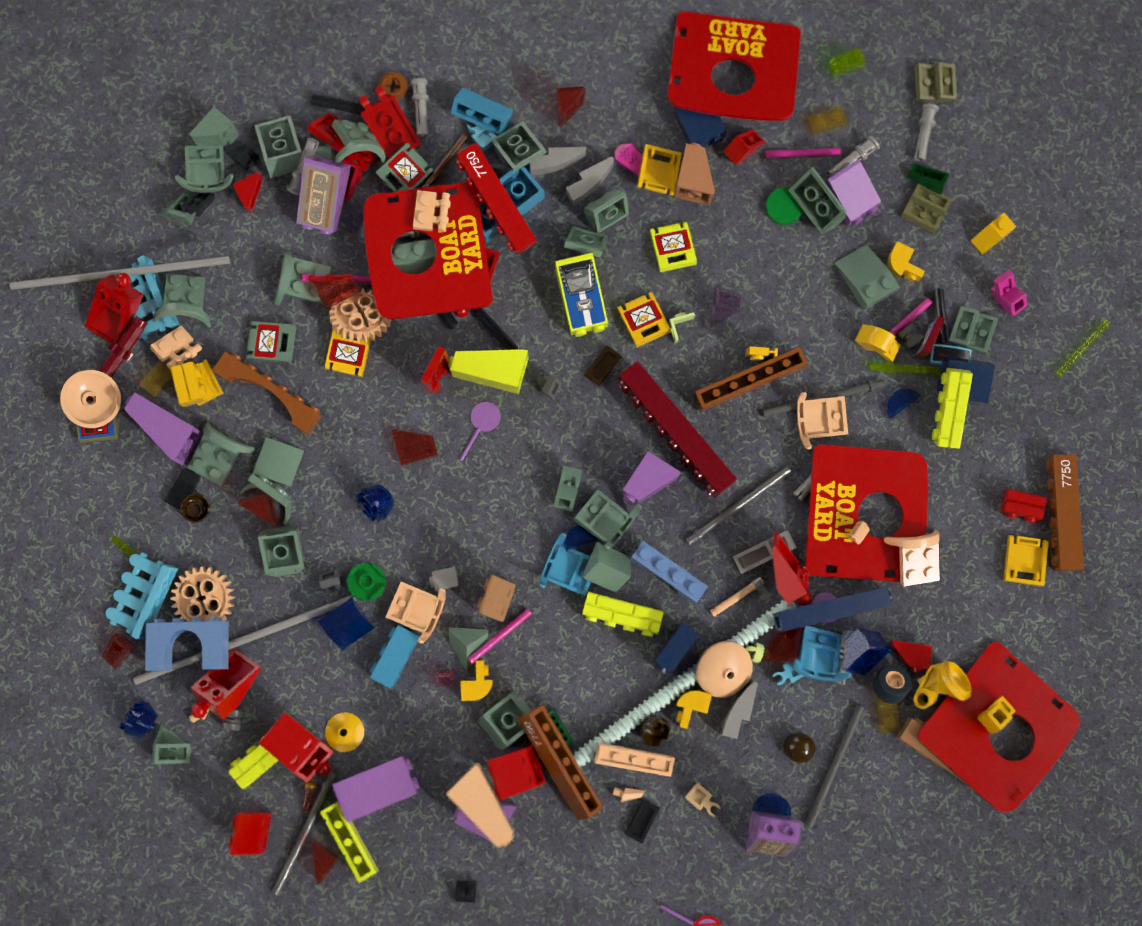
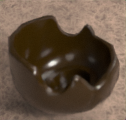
(195, 508)
(654, 731)
(799, 747)

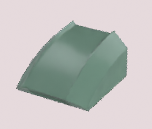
(281, 551)
(502, 720)

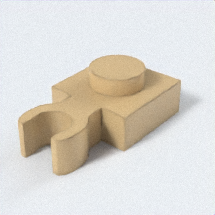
(700, 798)

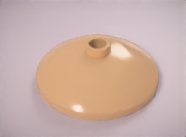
(104, 394)
(718, 662)

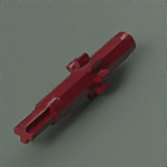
(122, 349)

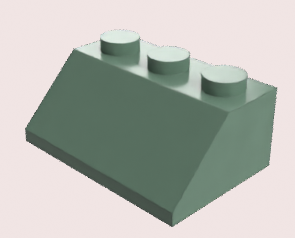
(818, 201)
(414, 256)

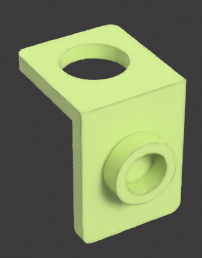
(681, 317)

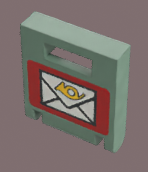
(406, 168)
(267, 339)

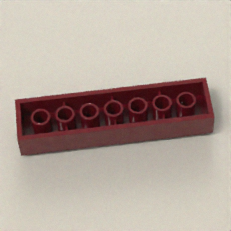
(676, 430)

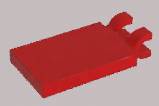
(388, 123)
(323, 130)
(436, 369)

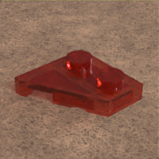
(334, 288)
(413, 446)
(784, 646)

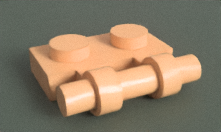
(425, 211)
(173, 343)

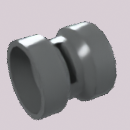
(910, 336)
(232, 721)

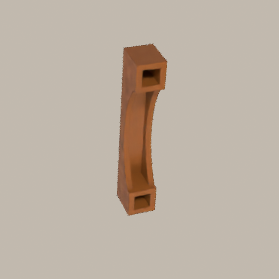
(231, 370)

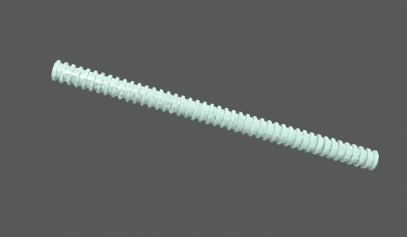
(673, 689)

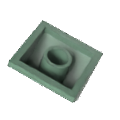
(608, 568)

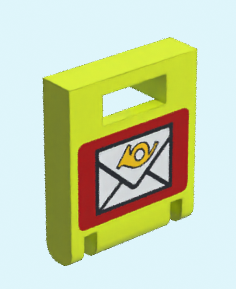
(672, 242)

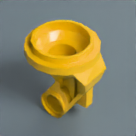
(943, 679)

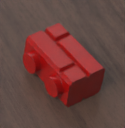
(1023, 505)

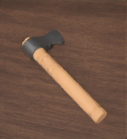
(756, 584)

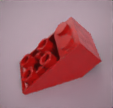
(516, 772)
(250, 832)

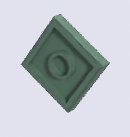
(586, 241)

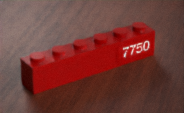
(496, 199)

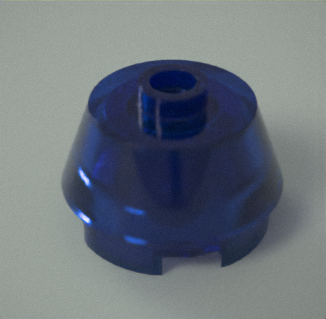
(376, 502)
(139, 719)

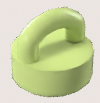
(756, 652)

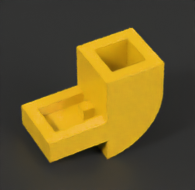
(899, 265)
(878, 340)
(477, 689)
(691, 701)
(997, 715)

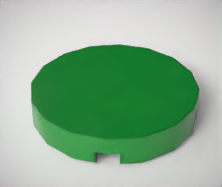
(783, 207)
(366, 582)

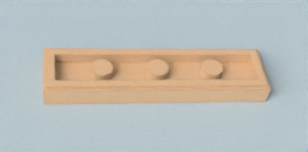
(634, 759)

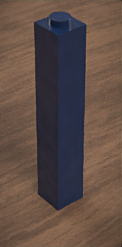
(832, 609)

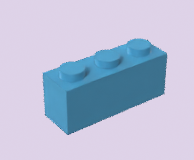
(481, 111)
(394, 656)

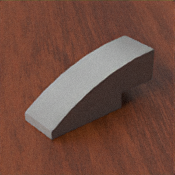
(557, 159)
(589, 181)
(760, 553)
(739, 711)

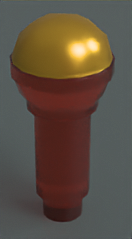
(309, 790)

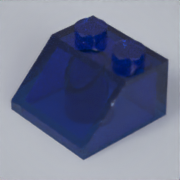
(346, 623)
(863, 651)

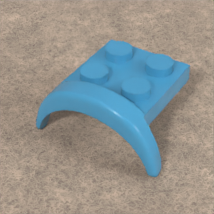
(566, 568)
(820, 655)

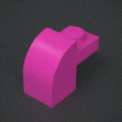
(1007, 294)

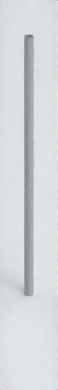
(130, 271)
(247, 638)

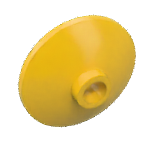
(354, 729)

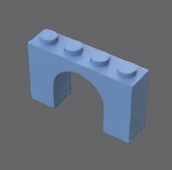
(655, 562)
(162, 635)

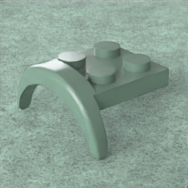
(356, 138)
(204, 169)
(291, 279)
(183, 297)
(216, 455)
(271, 489)
(605, 519)

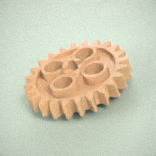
(351, 324)
(220, 593)

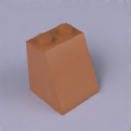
(695, 176)

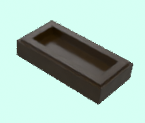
(603, 366)

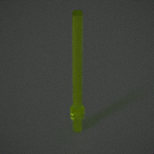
(889, 368)

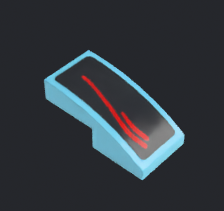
(939, 353)

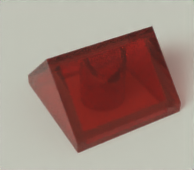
(569, 102)
(262, 506)

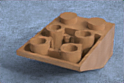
(496, 599)

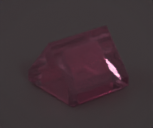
(445, 677)

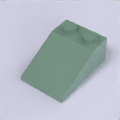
(279, 146)
(518, 146)
(867, 277)

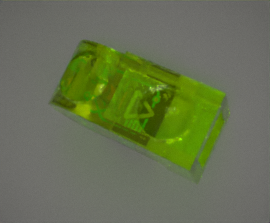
(846, 62)

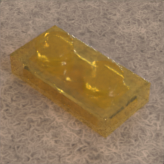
(827, 121)
(157, 378)
(887, 717)

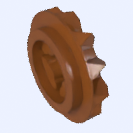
(400, 82)

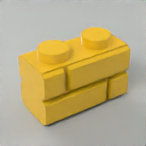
(188, 384)

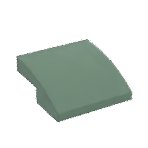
(973, 330)
(278, 461)

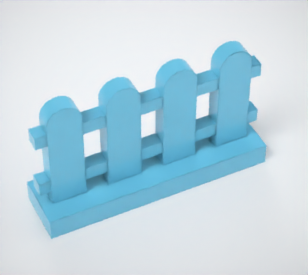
(151, 285)
(152, 599)

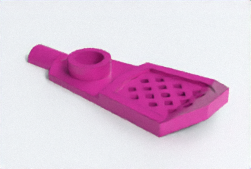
(631, 165)

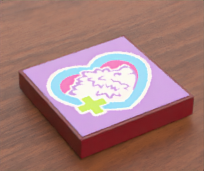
(930, 338)

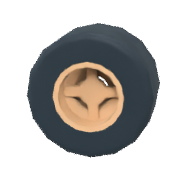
(892, 684)

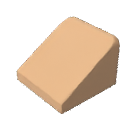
(859, 532)

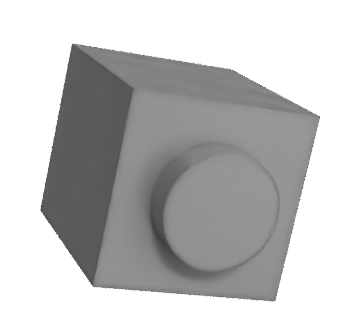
(444, 579)

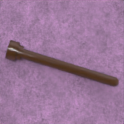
(446, 160)

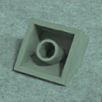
(214, 130)
(607, 210)

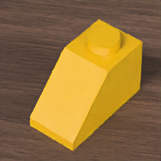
(993, 233)

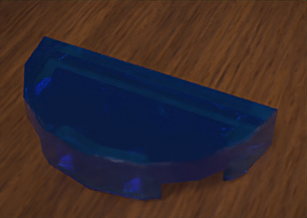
(900, 400)
(577, 537)
(773, 804)

